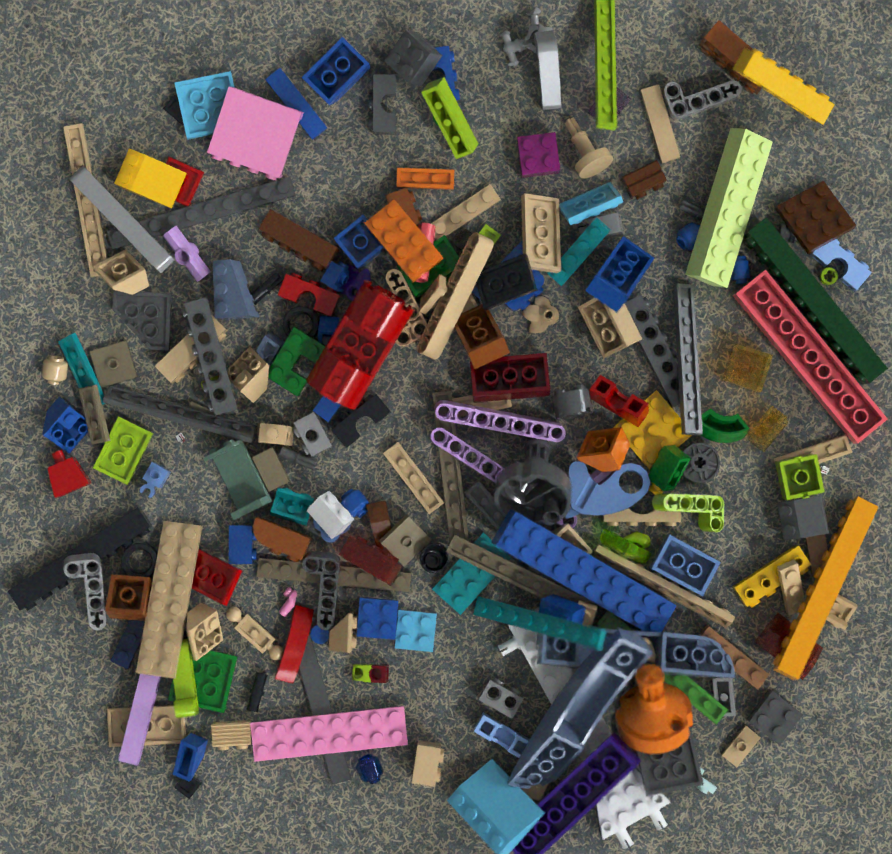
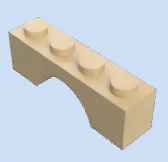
(650, 518)

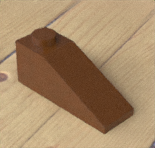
(379, 522)

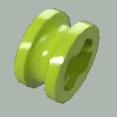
(824, 272)

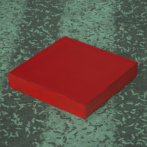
(190, 182)

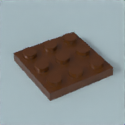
(815, 217)

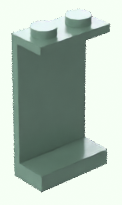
(240, 477)

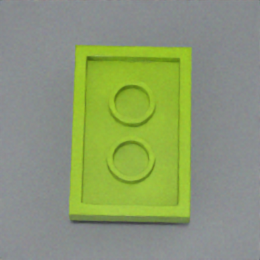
(123, 451)

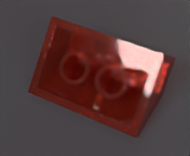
(773, 636)

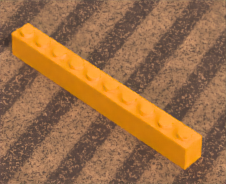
(825, 588)

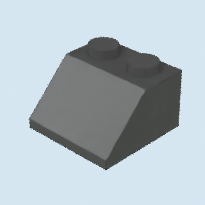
(803, 517)

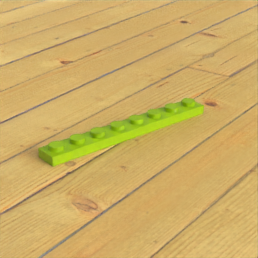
(605, 64)

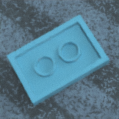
(590, 203)

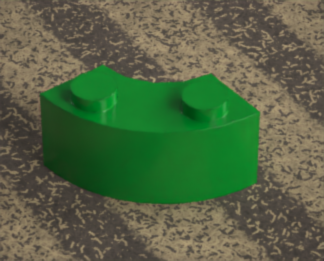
(723, 428)

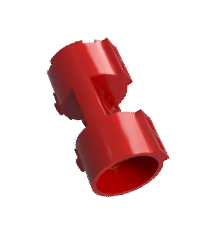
(359, 345)

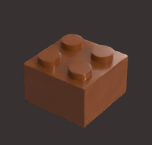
(128, 597)

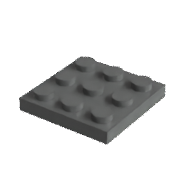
(671, 770)

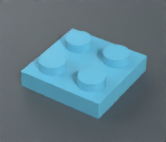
(415, 630)

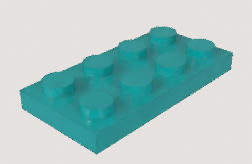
(466, 581)

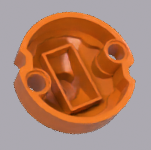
(654, 714)

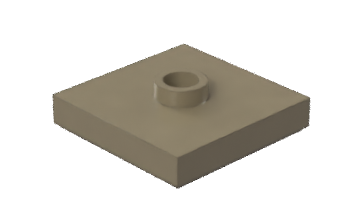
(113, 364)
(405, 540)

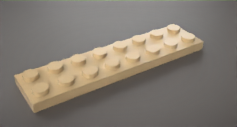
(169, 599)

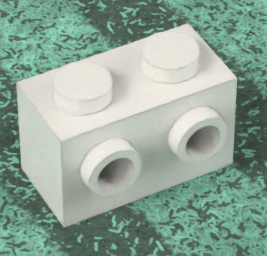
(330, 514)

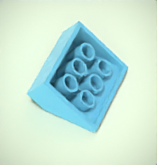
(494, 808)

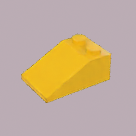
(150, 178)

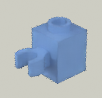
(156, 477)

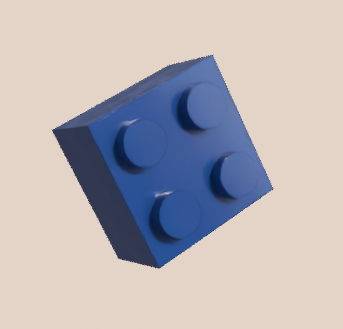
(358, 243)
(377, 618)

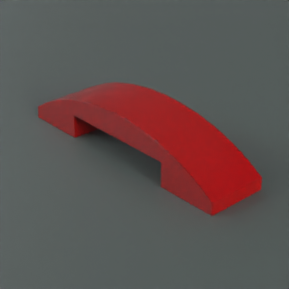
(295, 644)

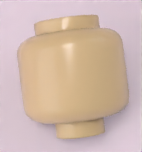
(54, 369)

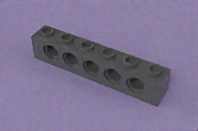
(202, 307)
(664, 379)

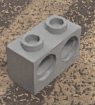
(498, 701)

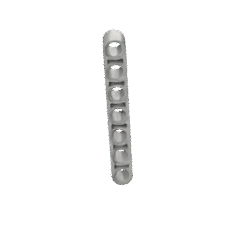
(121, 219)

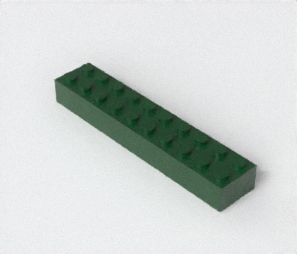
(814, 302)

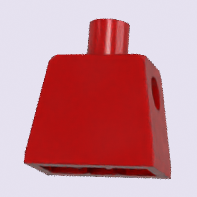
(66, 475)

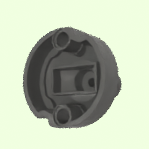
(534, 486)

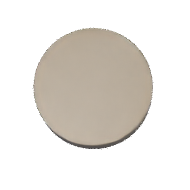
(592, 160)

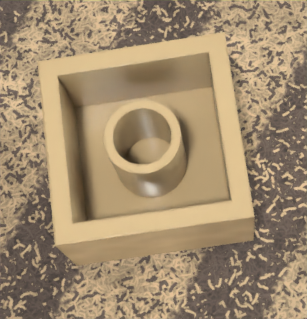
(426, 763)

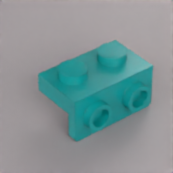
(291, 506)

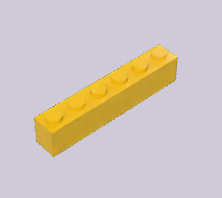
(783, 86)

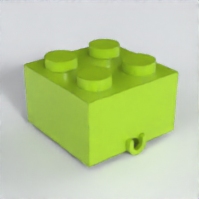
(799, 476)

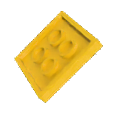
(657, 430)

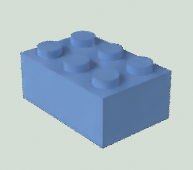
(684, 565)

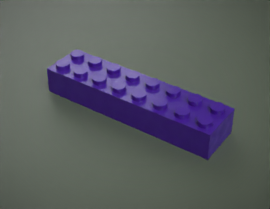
(579, 794)

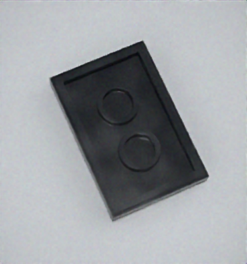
(506, 282)

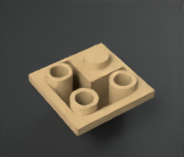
(249, 374)
(203, 630)
(341, 635)

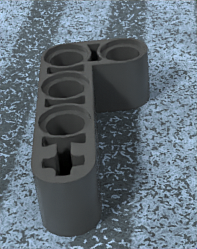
(325, 590)

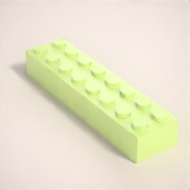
(729, 207)

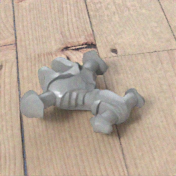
(512, 47)

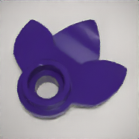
(355, 281)

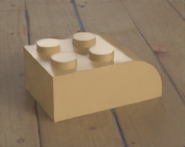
(609, 329)

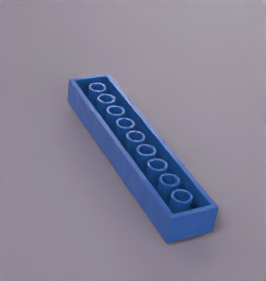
(583, 573)

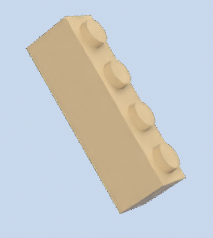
(182, 355)

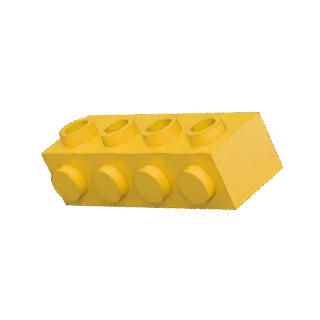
(766, 579)

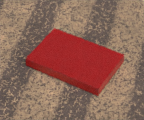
(215, 577)

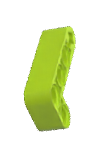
(709, 508)
(184, 684)

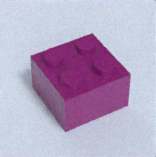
(538, 155)

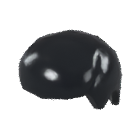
(428, 560)

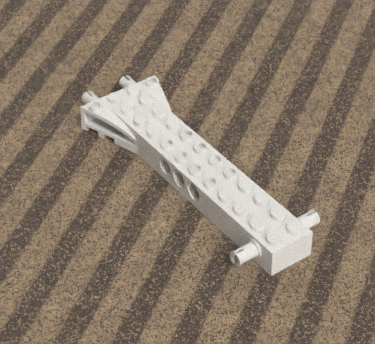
(627, 800)

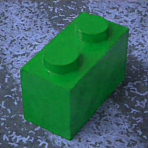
(668, 467)

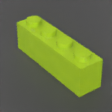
(449, 118)

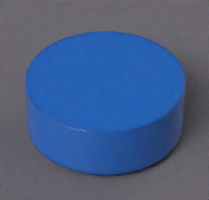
(318, 635)

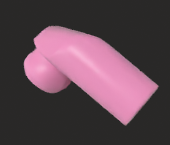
(290, 602)

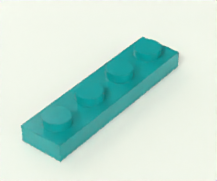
(580, 250)
(79, 363)

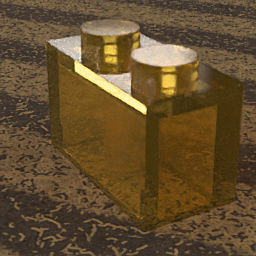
(767, 428)

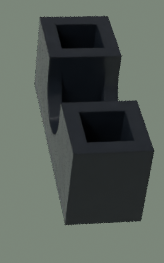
(346, 429)

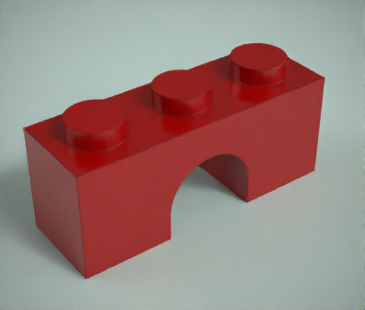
(294, 287)
(629, 408)

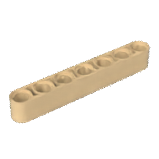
(458, 291)

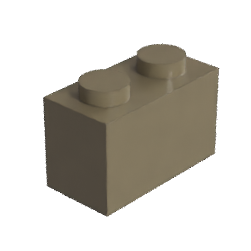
(271, 469)

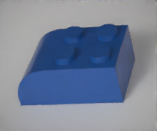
(336, 72)

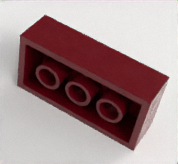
(517, 388)

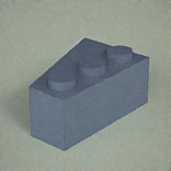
(231, 291)

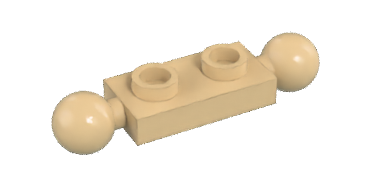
(254, 633)

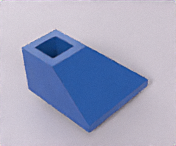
(64, 425)

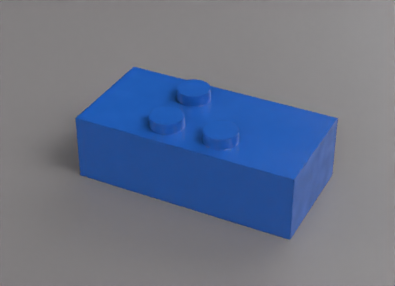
(620, 274)

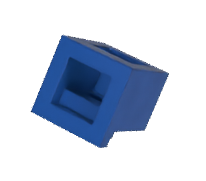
(336, 275)

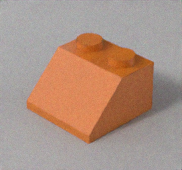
(604, 449)

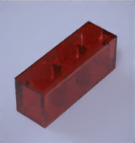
(371, 559)

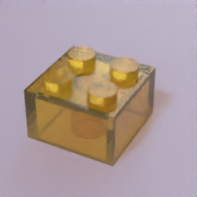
(747, 368)

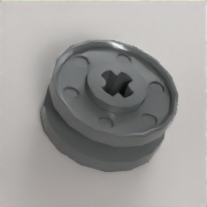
(710, 463)

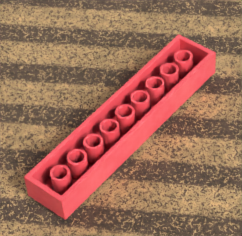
(810, 357)

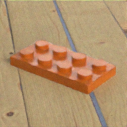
(403, 240)

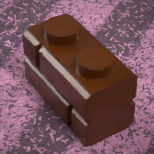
(643, 180)

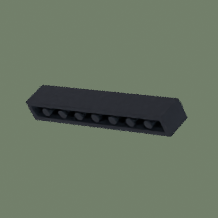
(103, 544)

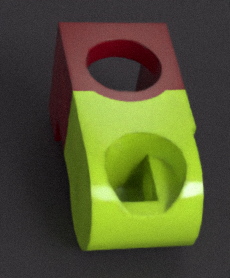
(371, 673)

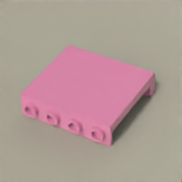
(254, 133)

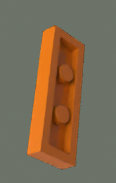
(425, 178)

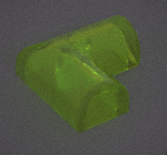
(624, 546)

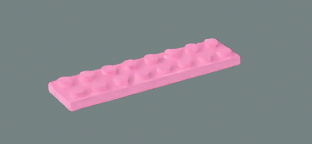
(329, 733)

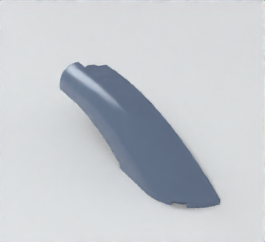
(674, 654)
(579, 709)

